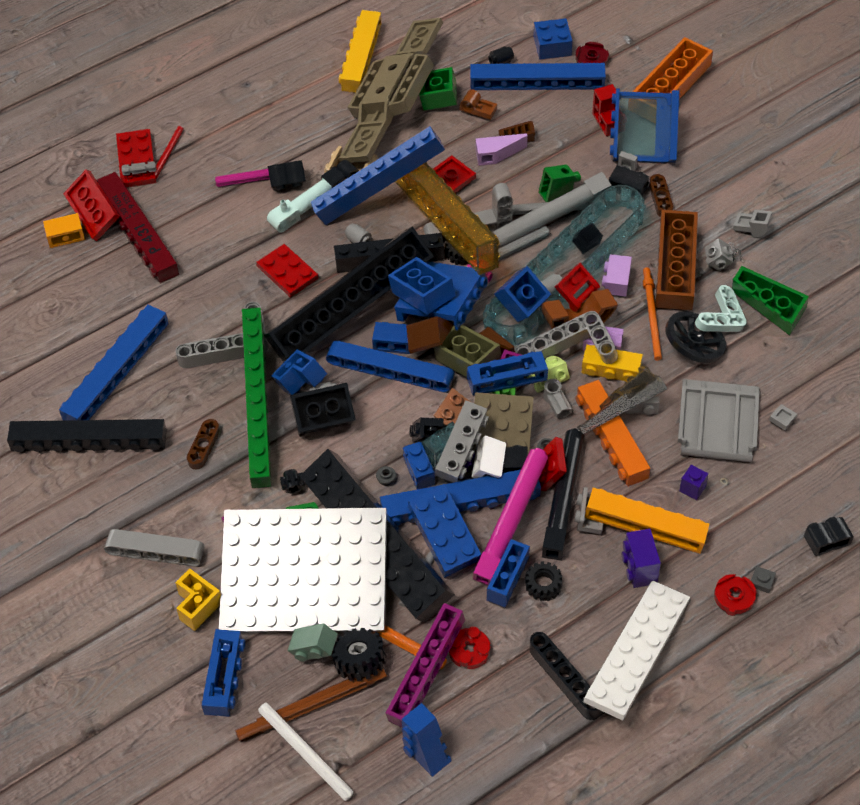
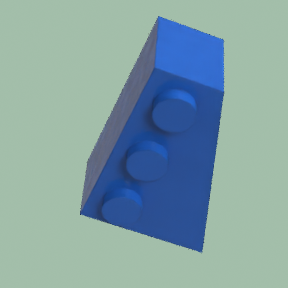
(422, 740)

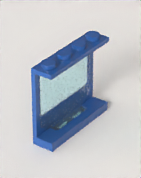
(645, 125)

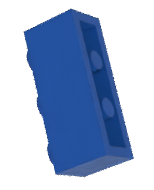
(508, 573)

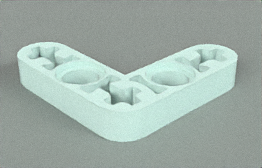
(733, 320)

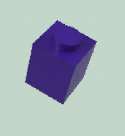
(693, 482)

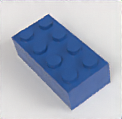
(444, 530)

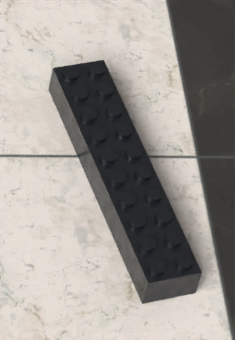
(346, 296)
(406, 568)

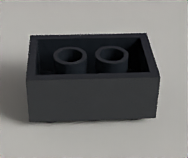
(322, 408)

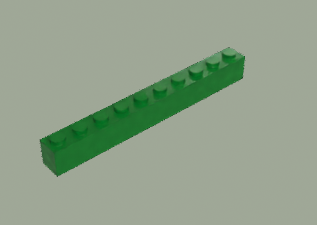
(256, 398)

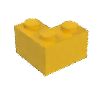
(200, 599)

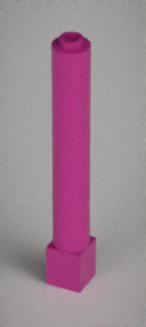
(510, 515)

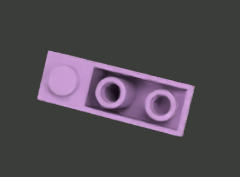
(495, 149)

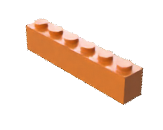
(614, 436)

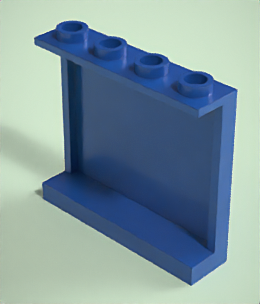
(467, 287)

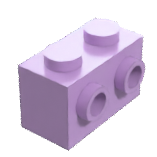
(617, 274)

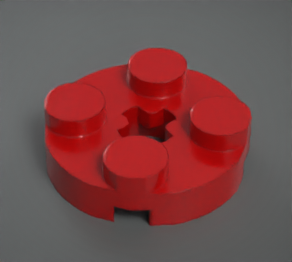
(731, 604)
(468, 659)

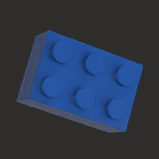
(421, 285)

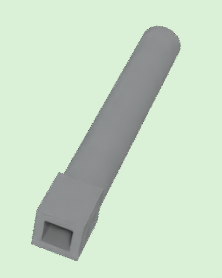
(531, 221)

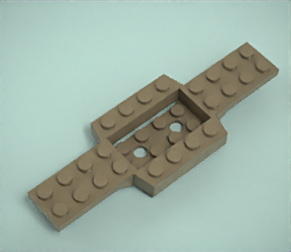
(377, 108)

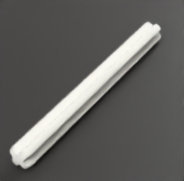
(306, 751)

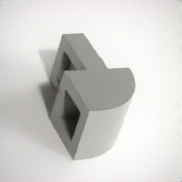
(755, 223)

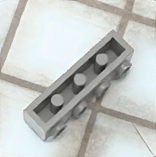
(461, 441)

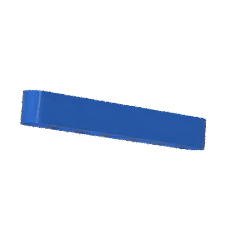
(390, 366)

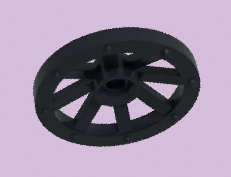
(693, 341)

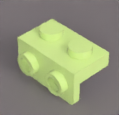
(556, 370)

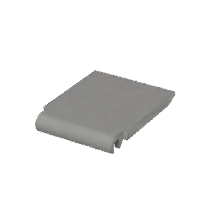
(718, 420)

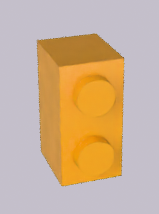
(63, 230)

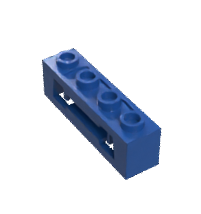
(507, 372)
(221, 703)

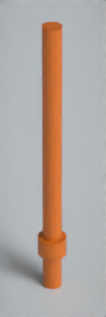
(648, 285)

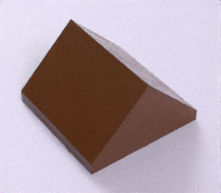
(427, 333)

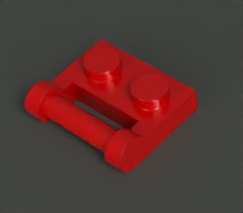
(573, 282)

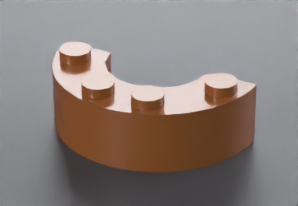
(599, 301)

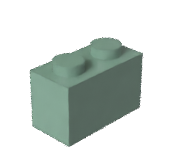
(312, 642)

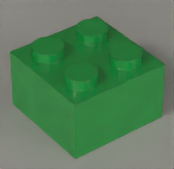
(439, 89)

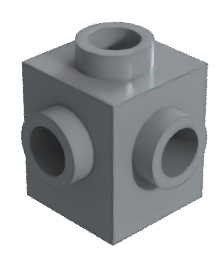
(718, 254)

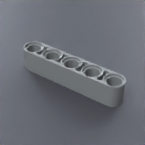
(154, 547)

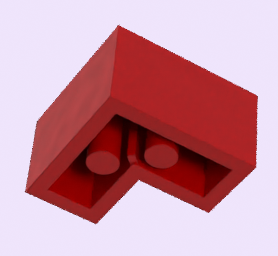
(603, 107)

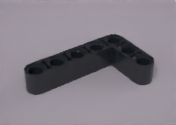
(562, 666)

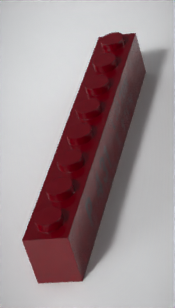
(139, 230)

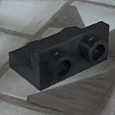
(424, 426)

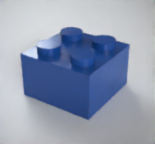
(552, 39)
(522, 294)

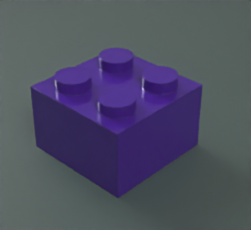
(641, 558)

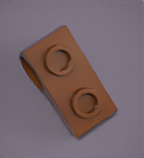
(475, 105)

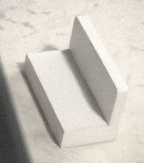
(489, 458)

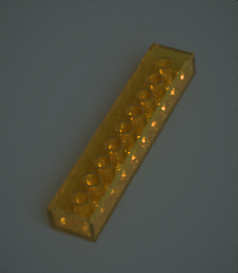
(452, 218)

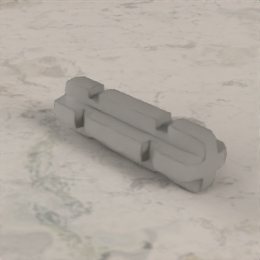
(138, 168)

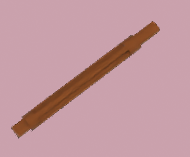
(310, 703)

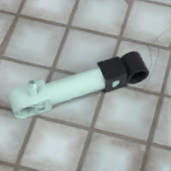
(289, 212)

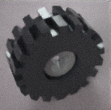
(362, 664)

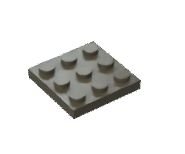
(508, 418)

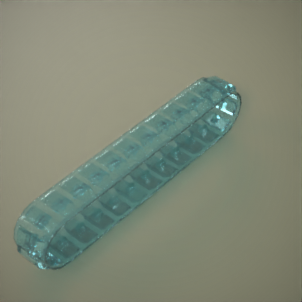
(614, 196)

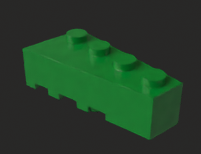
(770, 298)

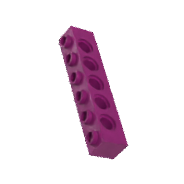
(426, 663)

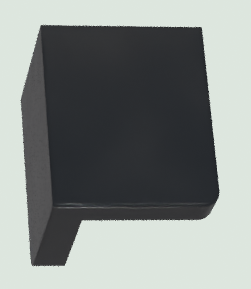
(587, 238)

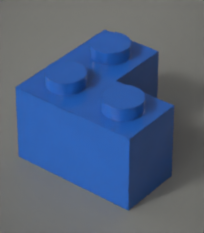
(298, 370)

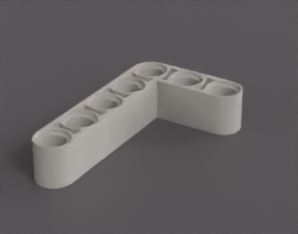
(494, 218)
(569, 339)
(215, 349)

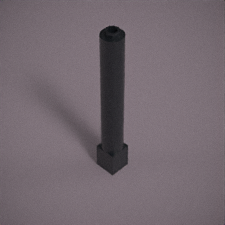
(562, 498)

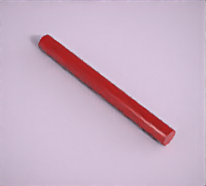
(168, 150)

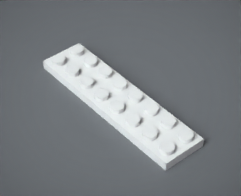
(636, 650)

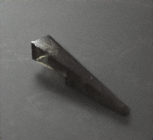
(634, 392)

